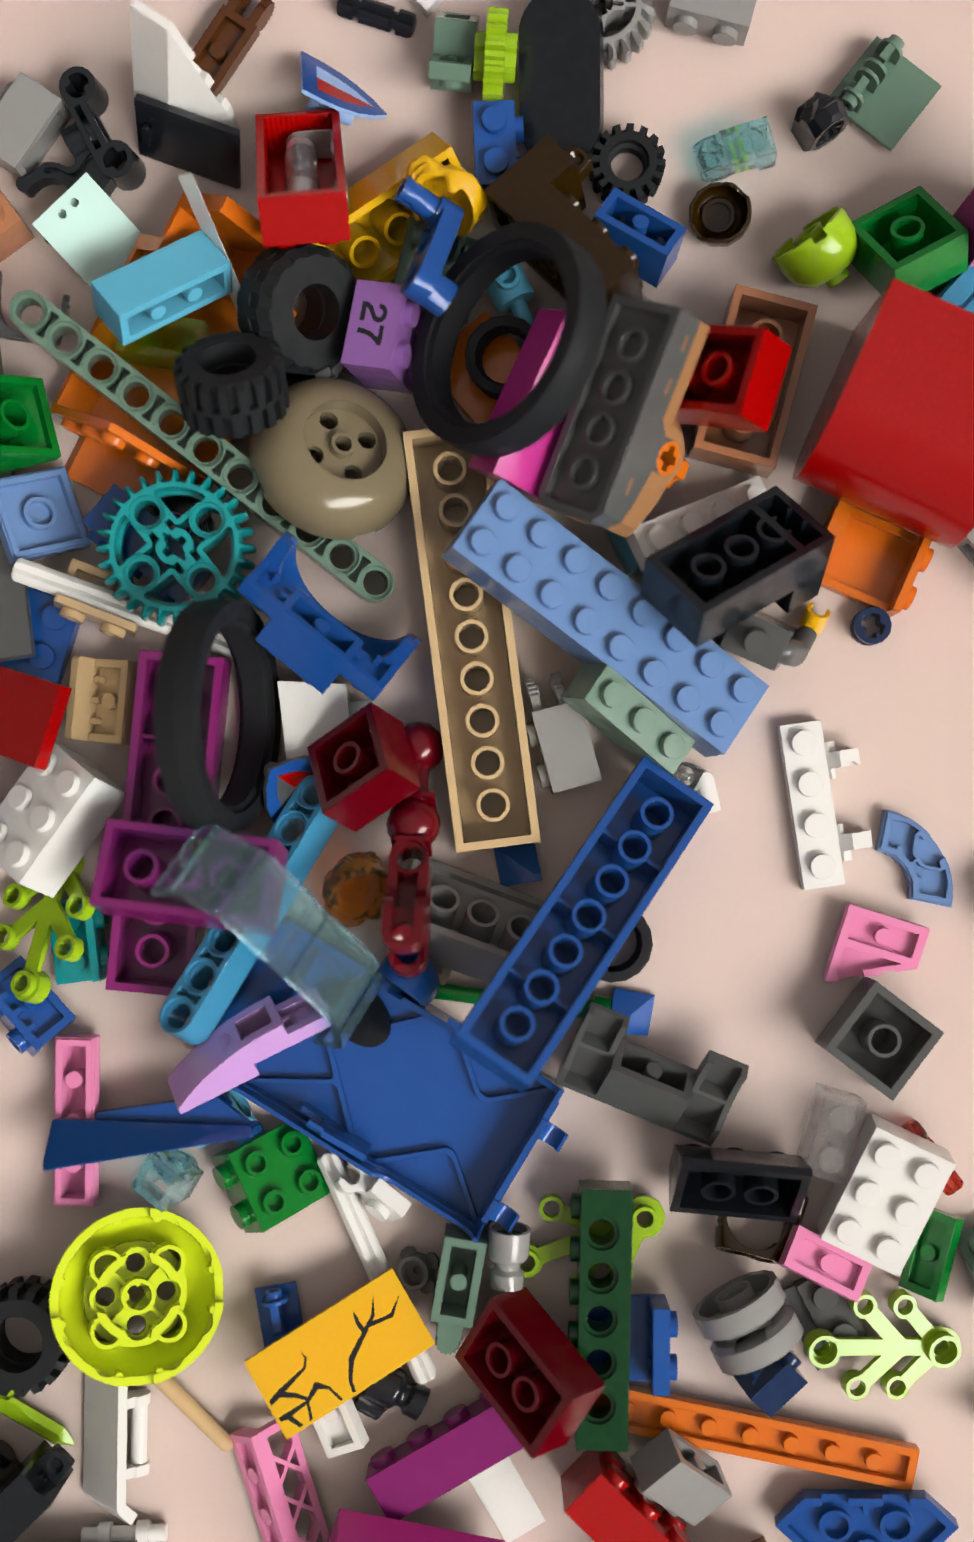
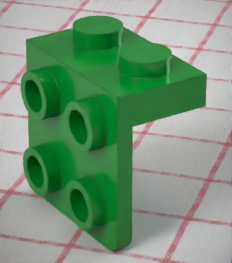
(269, 1178)

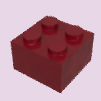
(363, 767)

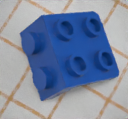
(650, 1335)

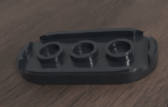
(561, 73)

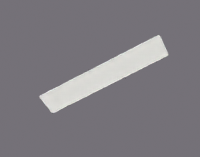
(206, 223)

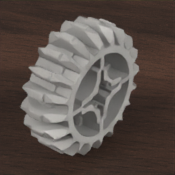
(637, 18)

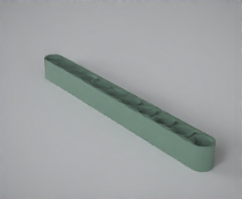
(159, 405)

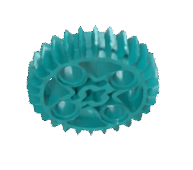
(151, 496)

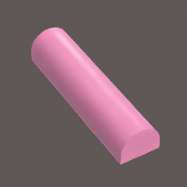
(77, 1097)

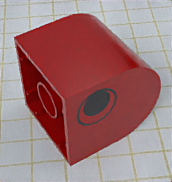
(901, 418)

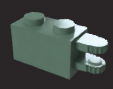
(457, 1286)

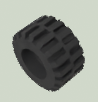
(231, 384)
(20, 1369)

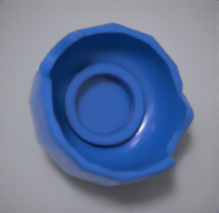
(421, 987)

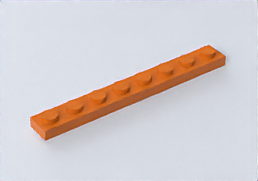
(774, 1438)

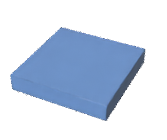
(40, 516)

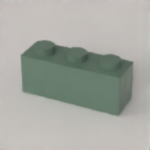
(627, 717)

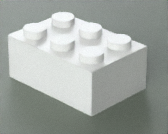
(54, 819)
(885, 1195)

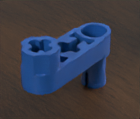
(442, 218)

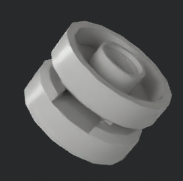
(748, 1323)

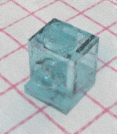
(176, 1170)

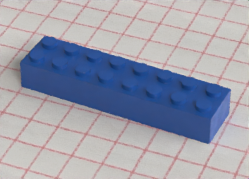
(581, 926)

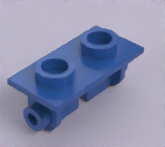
(278, 1310)

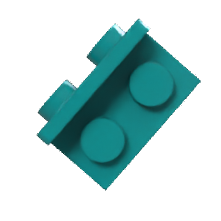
(94, 960)

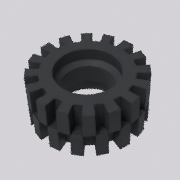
(627, 142)

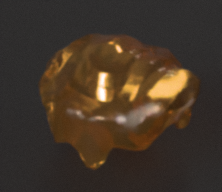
(355, 889)

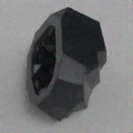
(819, 121)

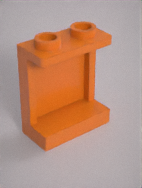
(873, 559)

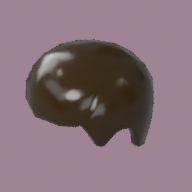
(720, 214)

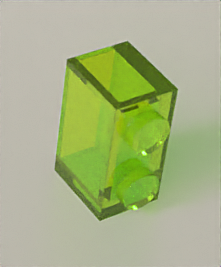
(164, 344)

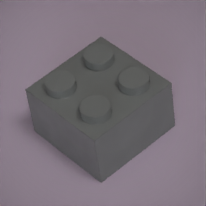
(879, 1037)

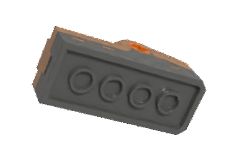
(623, 429)

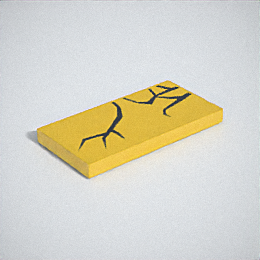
(339, 1353)

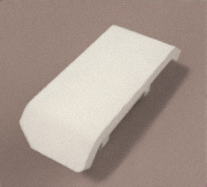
(106, 1444)

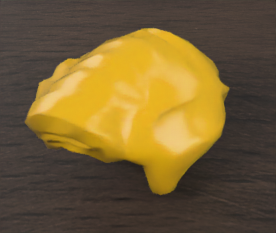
(452, 183)

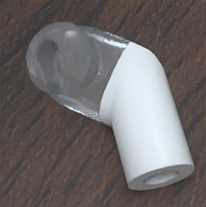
(700, 781)

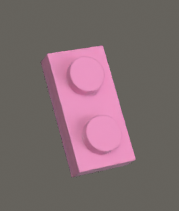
(824, 1263)

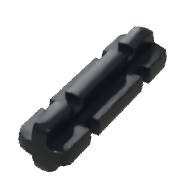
(378, 16)

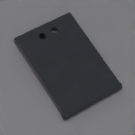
(188, 141)

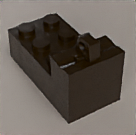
(548, 190)

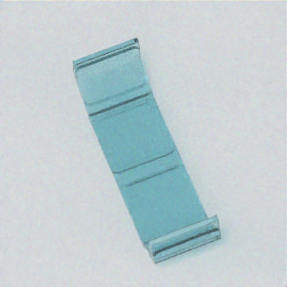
(279, 924)

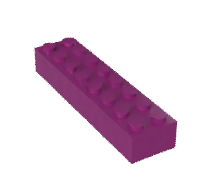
(148, 953)

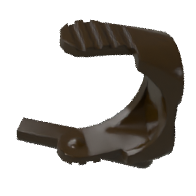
(728, 1243)

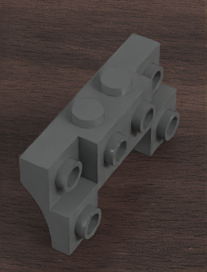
(649, 1083)

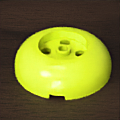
(174, 1328)

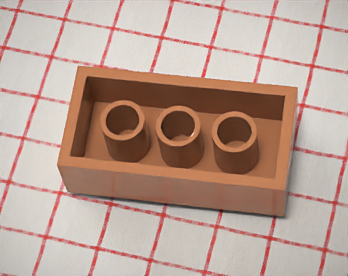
(753, 450)

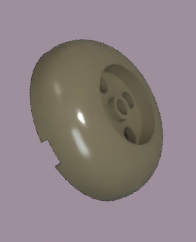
(315, 491)

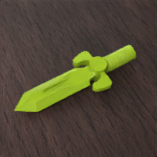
(34, 1420)

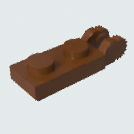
(230, 39)

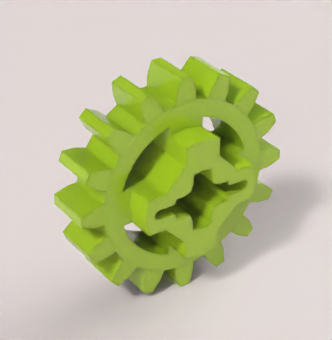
(495, 54)

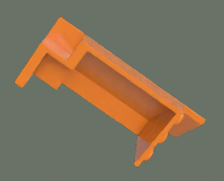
(110, 442)

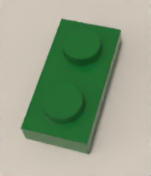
(933, 1256)

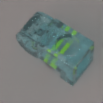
(736, 150)

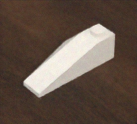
(166, 69)

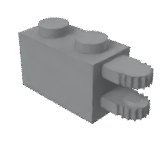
(562, 741)

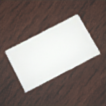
(507, 1500)

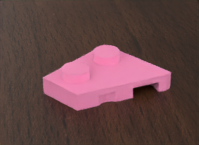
(873, 943)

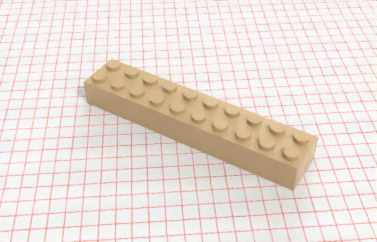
(470, 660)

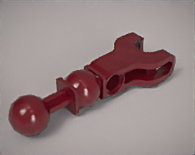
(412, 830)

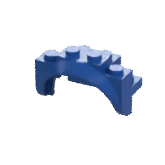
(310, 637)

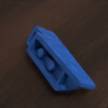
(143, 1131)

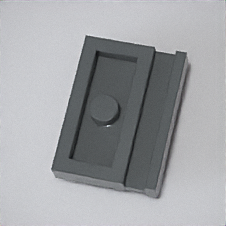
(822, 1309)

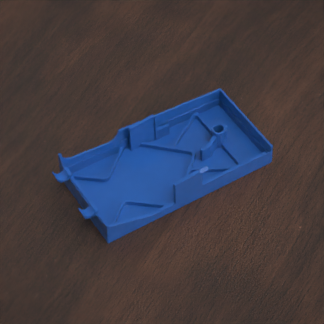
(407, 1107)

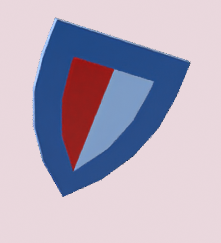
(334, 91)

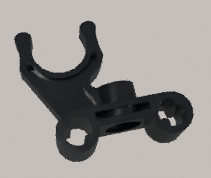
(87, 142)

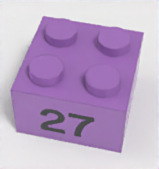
(381, 336)

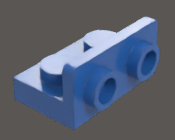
(30, 1024)

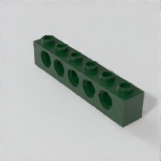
(604, 1425)

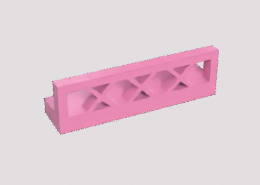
(265, 1484)

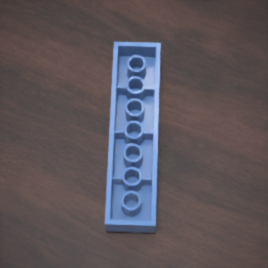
(601, 616)

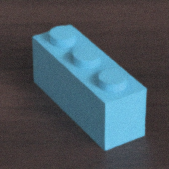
(162, 287)

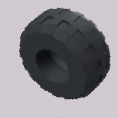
(269, 298)

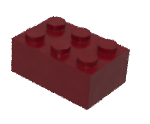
(529, 1372)

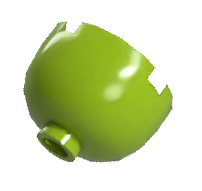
(820, 251)

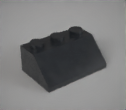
(737, 1183)

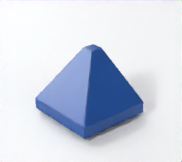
(517, 864)
(636, 1006)

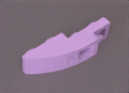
(238, 1045)

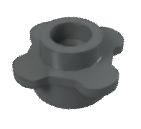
(407, 1274)

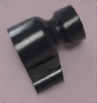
(390, 1392)

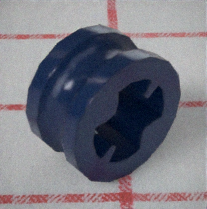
(859, 632)

